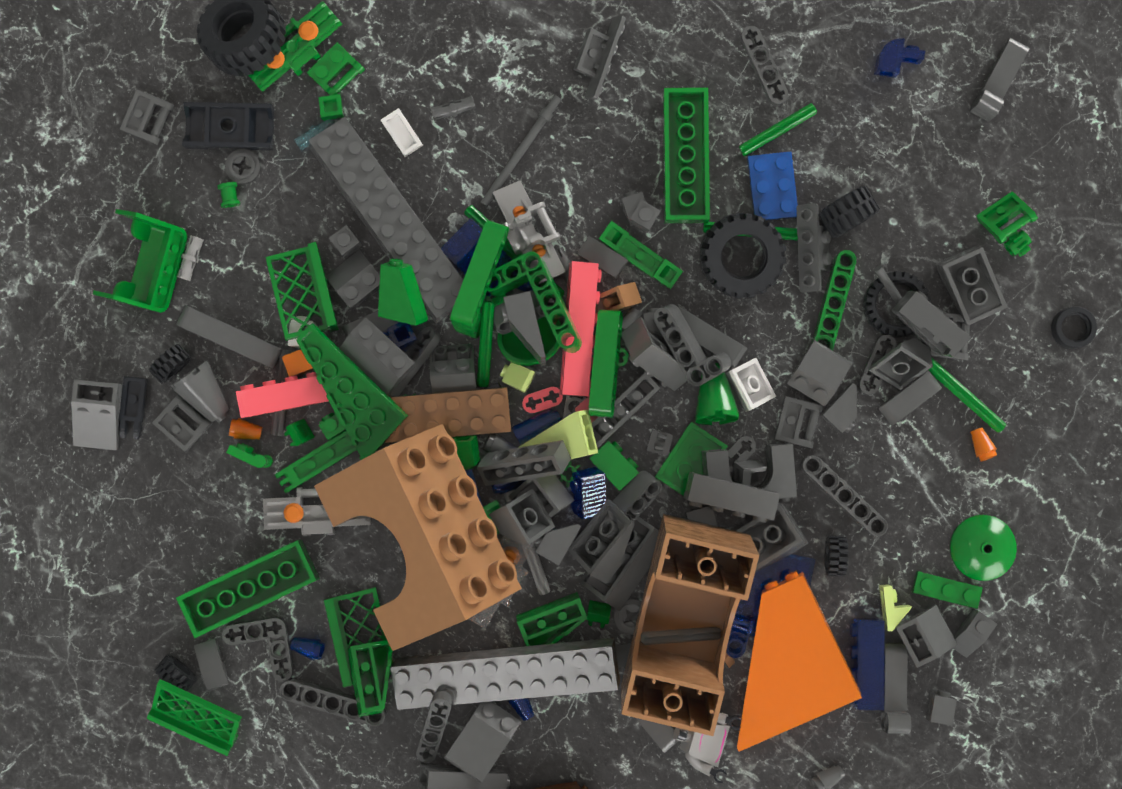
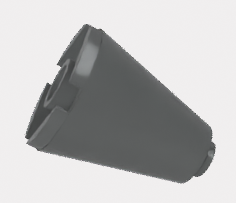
(203, 392)

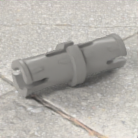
(190, 258)

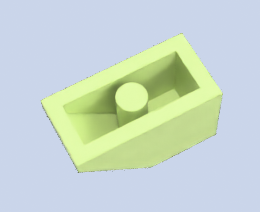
(517, 376)

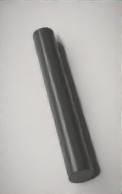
(888, 284)

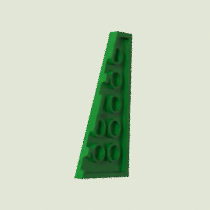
(357, 401)

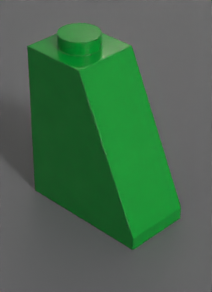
(400, 294)

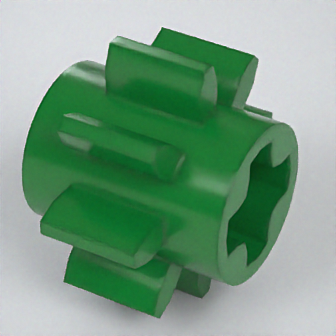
(1018, 243)
(574, 469)

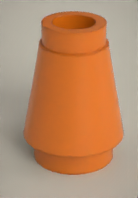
(244, 430)
(983, 445)

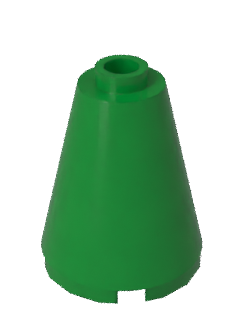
(716, 402)

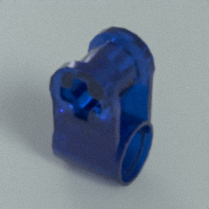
(740, 632)

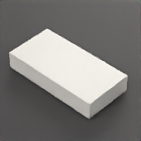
(401, 132)

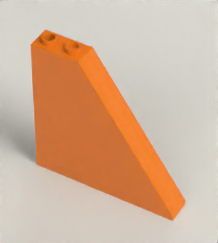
(793, 664)

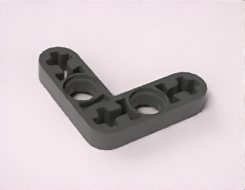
(272, 639)

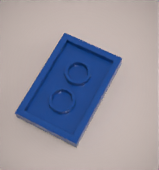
(773, 185)

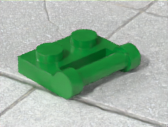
(331, 65)
(1003, 212)
(246, 454)

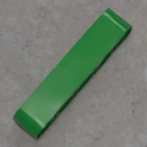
(840, 294)
(605, 363)

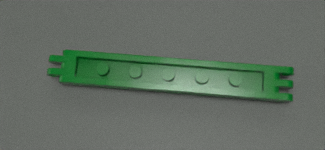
(317, 461)

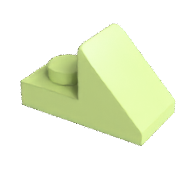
(891, 613)

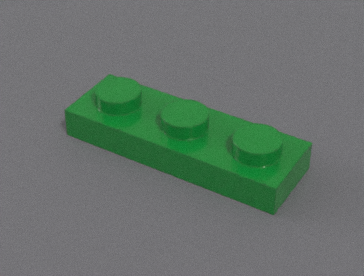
(947, 589)

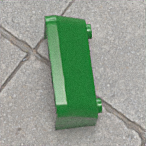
(156, 264)

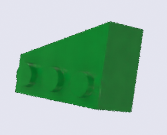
(370, 675)

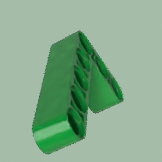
(543, 294)
(466, 310)

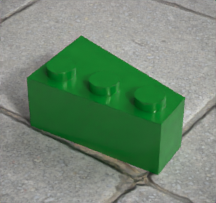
(551, 621)

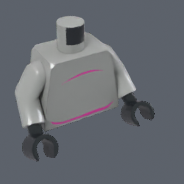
(705, 750)

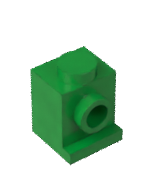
(331, 426)

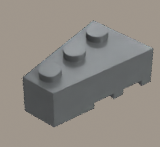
(930, 324)

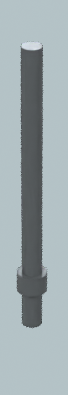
(544, 116)

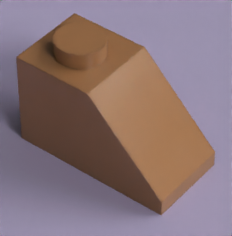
(619, 298)

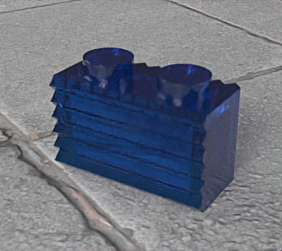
(588, 492)

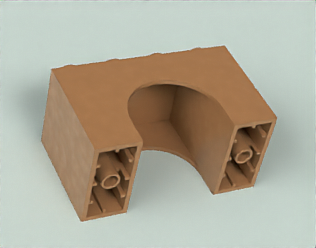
(444, 533)
(691, 583)

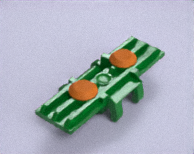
(300, 49)

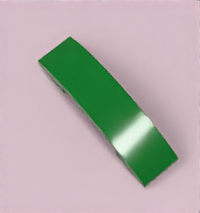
(640, 255)

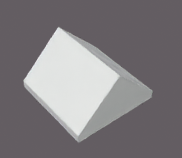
(750, 384)

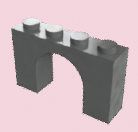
(780, 468)

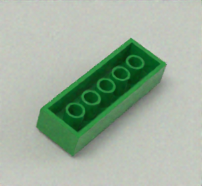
(686, 155)
(247, 588)

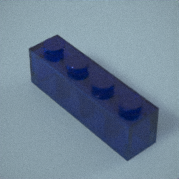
(868, 662)

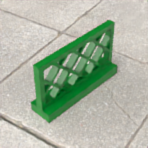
(318, 281)
(339, 635)
(195, 727)

